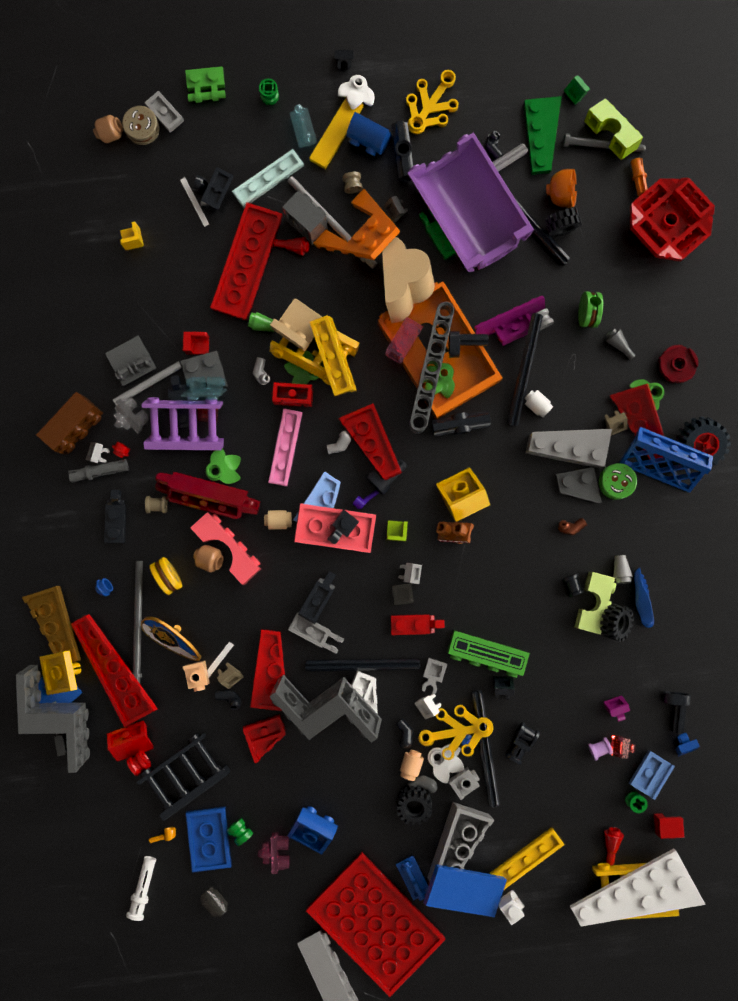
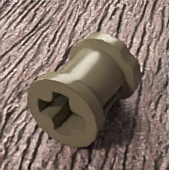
(156, 504)

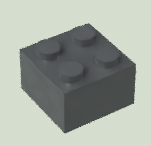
(305, 216)

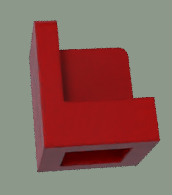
(195, 343)
(668, 826)

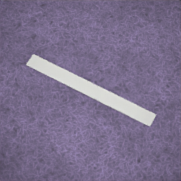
(194, 201)
(221, 656)

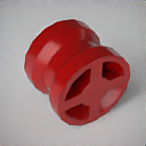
(138, 763)

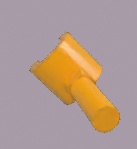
(169, 834)

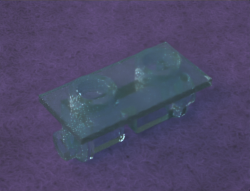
(303, 126)

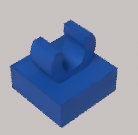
(686, 745)

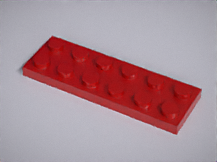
(246, 261)

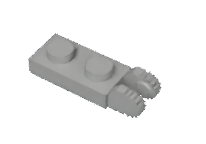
(314, 633)

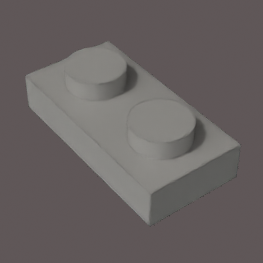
(164, 111)

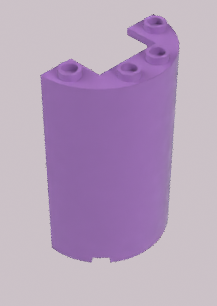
(472, 204)

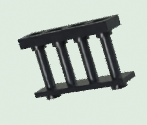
(185, 796)

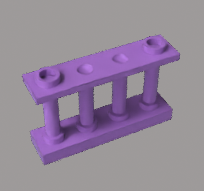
(174, 442)

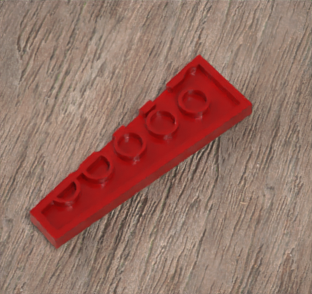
(120, 684)

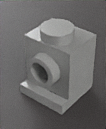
(458, 779)

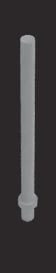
(330, 220)

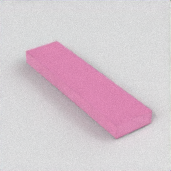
(285, 447)

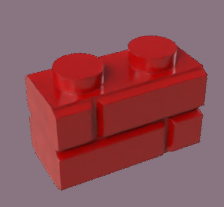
(292, 394)

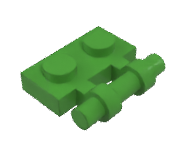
(205, 79)

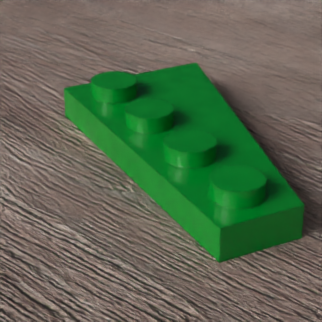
(541, 128)

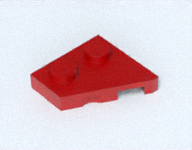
(263, 735)

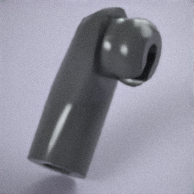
(424, 782)

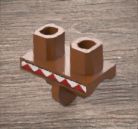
(454, 532)

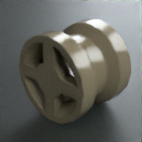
(352, 182)

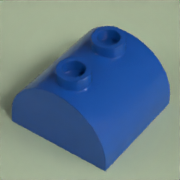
(369, 134)
(313, 830)

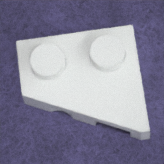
(366, 687)

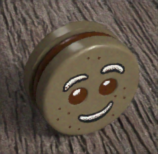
(141, 125)

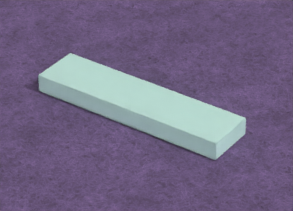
(268, 178)

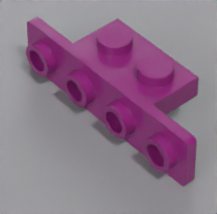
(513, 323)

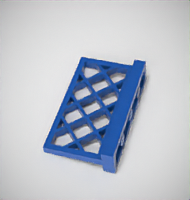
(671, 451)

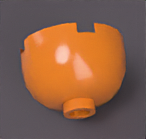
(563, 188)

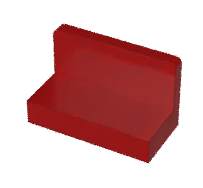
(128, 741)

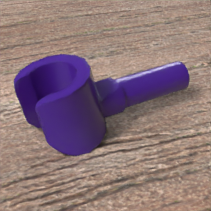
(359, 503)

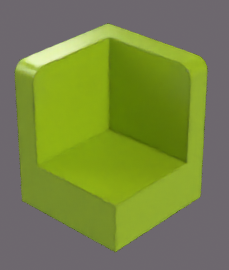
(397, 531)

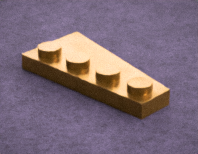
(53, 618)

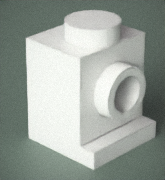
(511, 907)

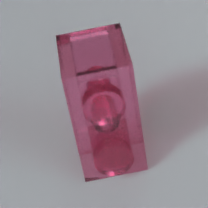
(403, 340)

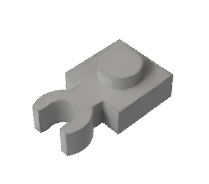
(434, 672)

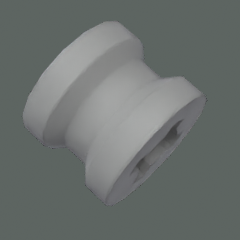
(546, 320)

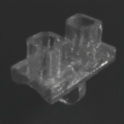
(126, 415)

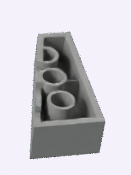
(571, 446)
(460, 836)
(325, 968)

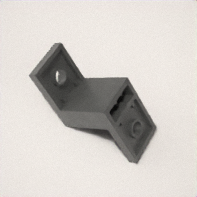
(326, 708)
(52, 717)

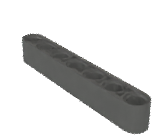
(435, 359)

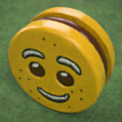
(165, 576)

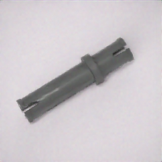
(91, 472)

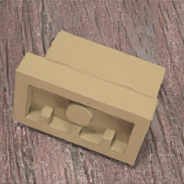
(295, 324)

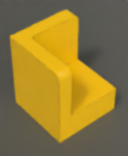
(131, 237)

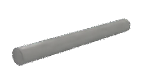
(149, 382)

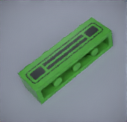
(489, 653)

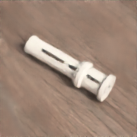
(141, 898)

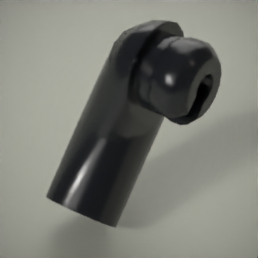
(408, 734)

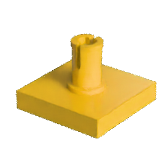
(59, 672)

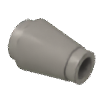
(622, 570)

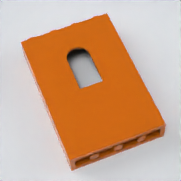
(472, 370)

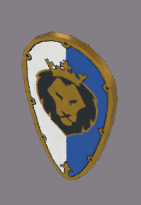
(169, 637)

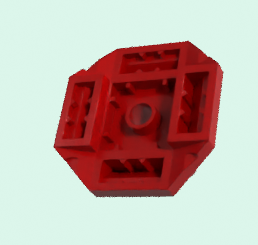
(684, 206)

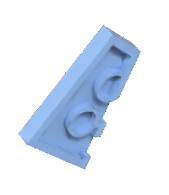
(323, 493)

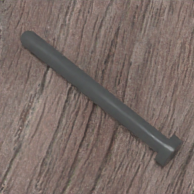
(567, 140)

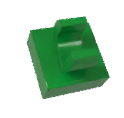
(576, 89)

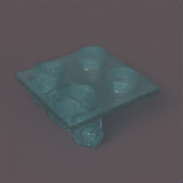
(199, 389)

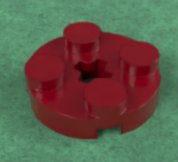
(672, 373)

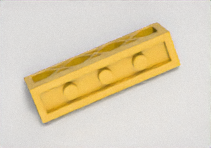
(333, 355)

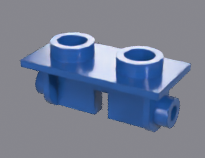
(413, 878)

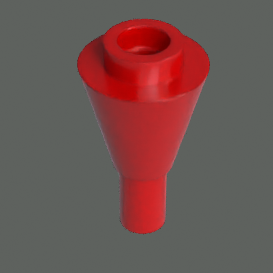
(296, 245)
(613, 839)

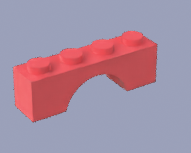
(243, 566)

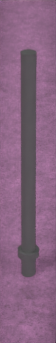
(137, 620)

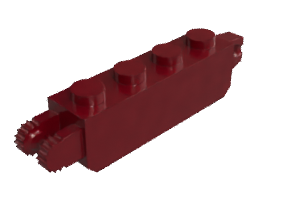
(206, 495)

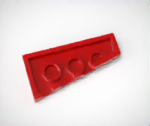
(640, 410)
(371, 437)
(268, 669)

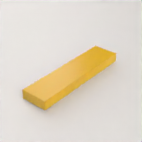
(334, 135)
(529, 857)

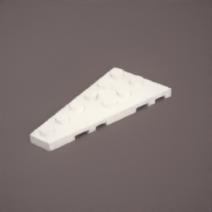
(647, 890)

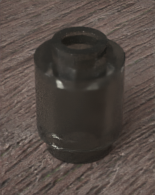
(214, 902)

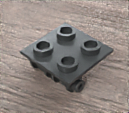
(130, 360)

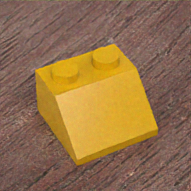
(463, 494)

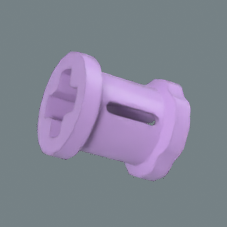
(600, 748)

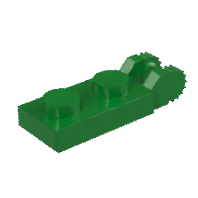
(437, 236)

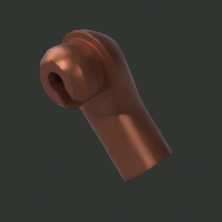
(571, 528)

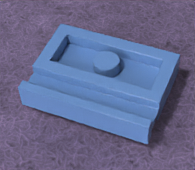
(651, 774)

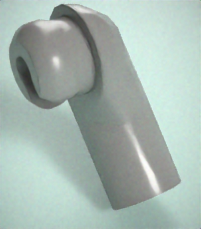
(341, 444)

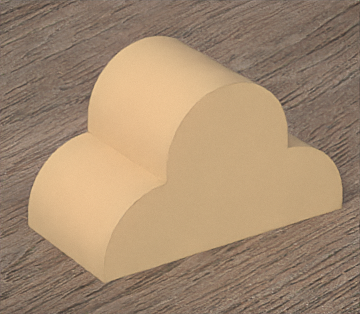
(406, 279)

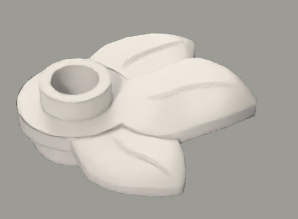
(356, 93)
(443, 767)

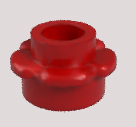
(120, 450)

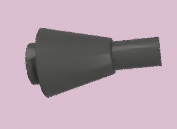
(617, 340)

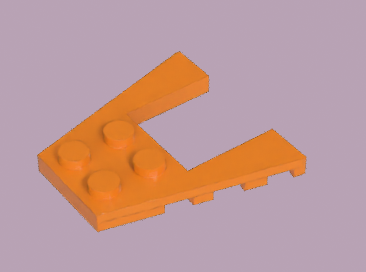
(370, 238)

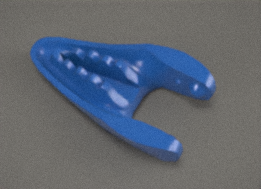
(642, 599)

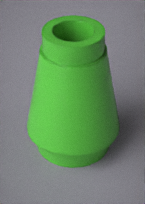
(260, 322)

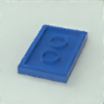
(208, 839)

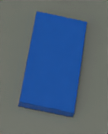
(465, 891)

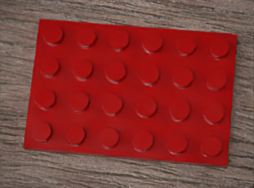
(375, 924)

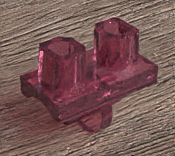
(277, 862)

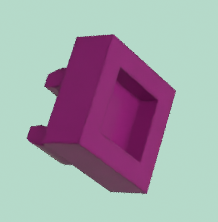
(617, 707)

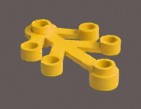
(430, 105)
(458, 732)

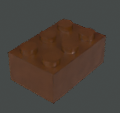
(70, 424)

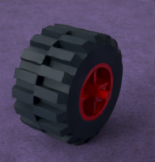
(706, 436)

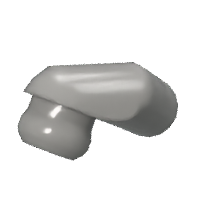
(259, 373)

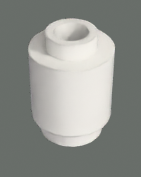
(538, 403)

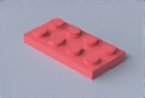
(315, 527)

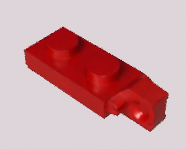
(414, 624)

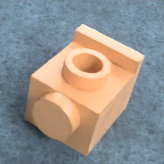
(201, 670)

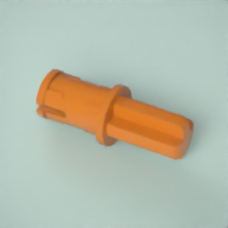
(639, 175)

